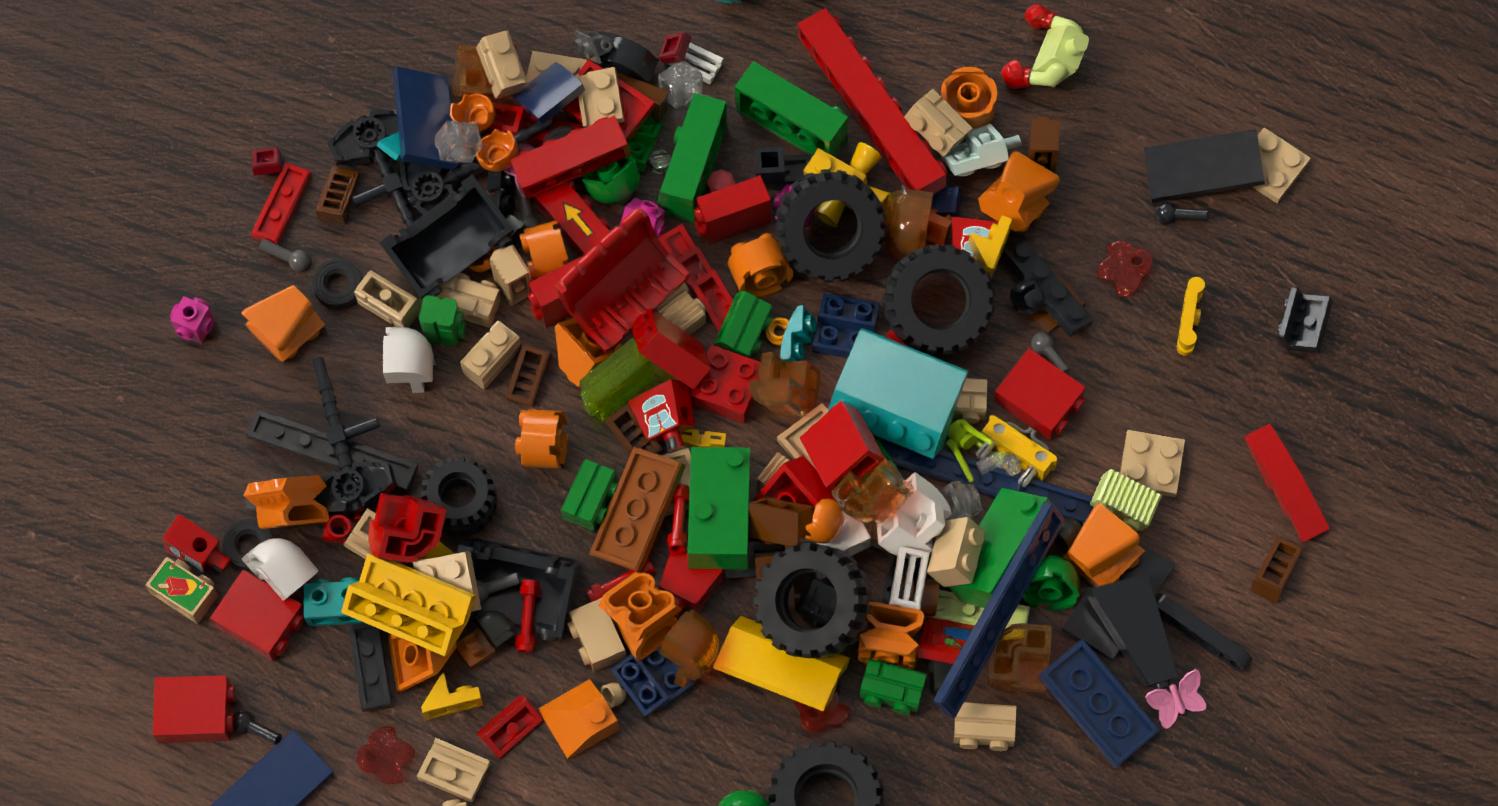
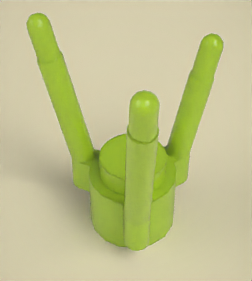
(965, 436)

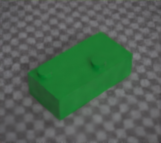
(790, 112)
(693, 157)
(719, 508)
(1004, 531)

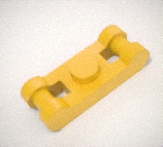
(1190, 316)

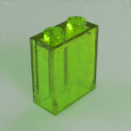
(615, 380)

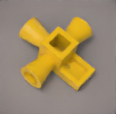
(862, 162)

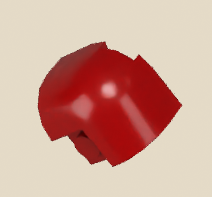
(405, 527)

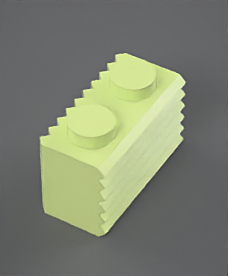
(1126, 499)

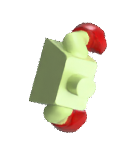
(1058, 55)

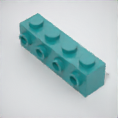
(325, 601)

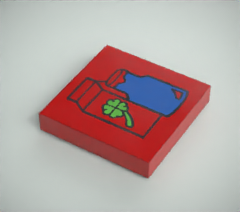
(943, 639)

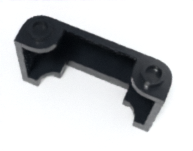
(448, 239)
(555, 573)

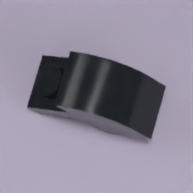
(630, 59)
(778, 169)

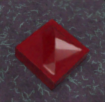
(675, 47)
(266, 161)

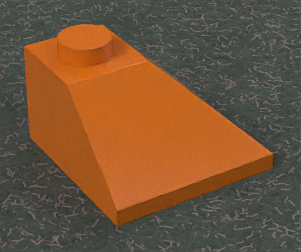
(577, 351)
(413, 663)
(579, 719)

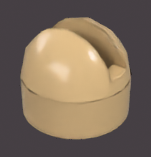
(613, 694)

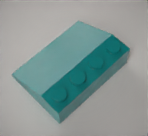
(900, 392)

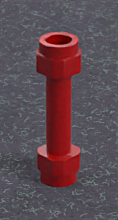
(678, 539)
(596, 591)
(525, 641)

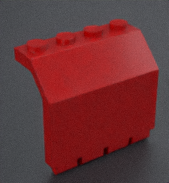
(620, 281)

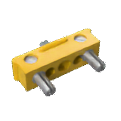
(1009, 438)

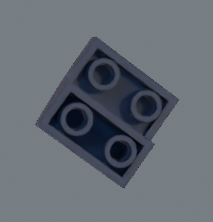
(549, 92)
(840, 323)
(650, 681)

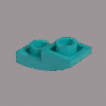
(798, 332)

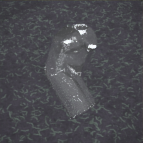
(999, 460)

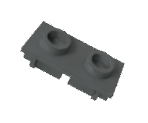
(592, 45)

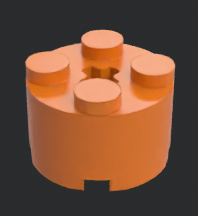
(978, 88)
(545, 248)
(759, 266)
(542, 438)

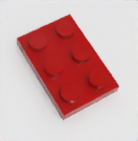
(635, 104)

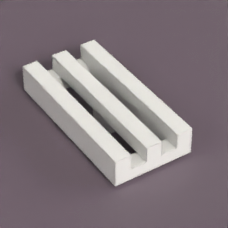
(706, 55)
(904, 602)

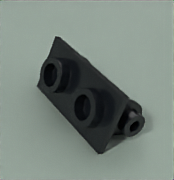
(504, 186)

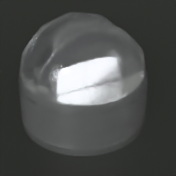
(661, 164)

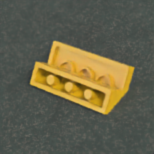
(409, 604)
(755, 660)

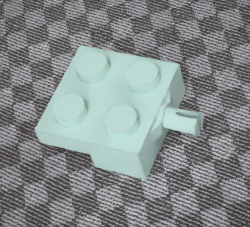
(982, 149)

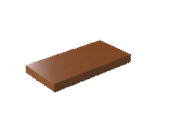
(637, 509)

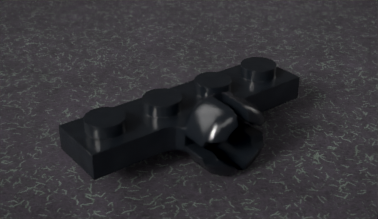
(1043, 289)

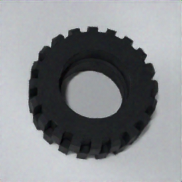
(851, 257)
(977, 291)
(774, 593)
(826, 762)

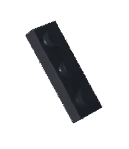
(370, 667)

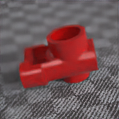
(341, 522)

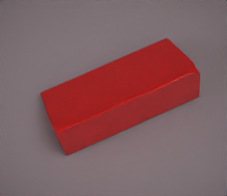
(509, 726)

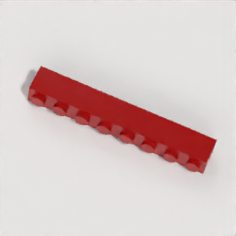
(870, 103)

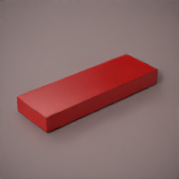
(281, 203)

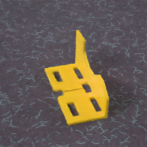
(706, 440)

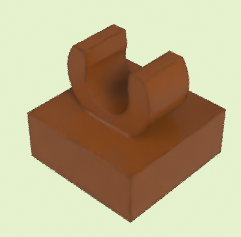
(938, 228)
(475, 648)

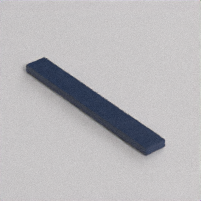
(946, 469)
(999, 610)

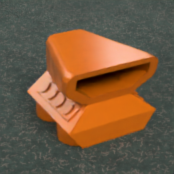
(1019, 192)
(283, 322)
(287, 501)
(1104, 548)
(640, 613)
(891, 635)

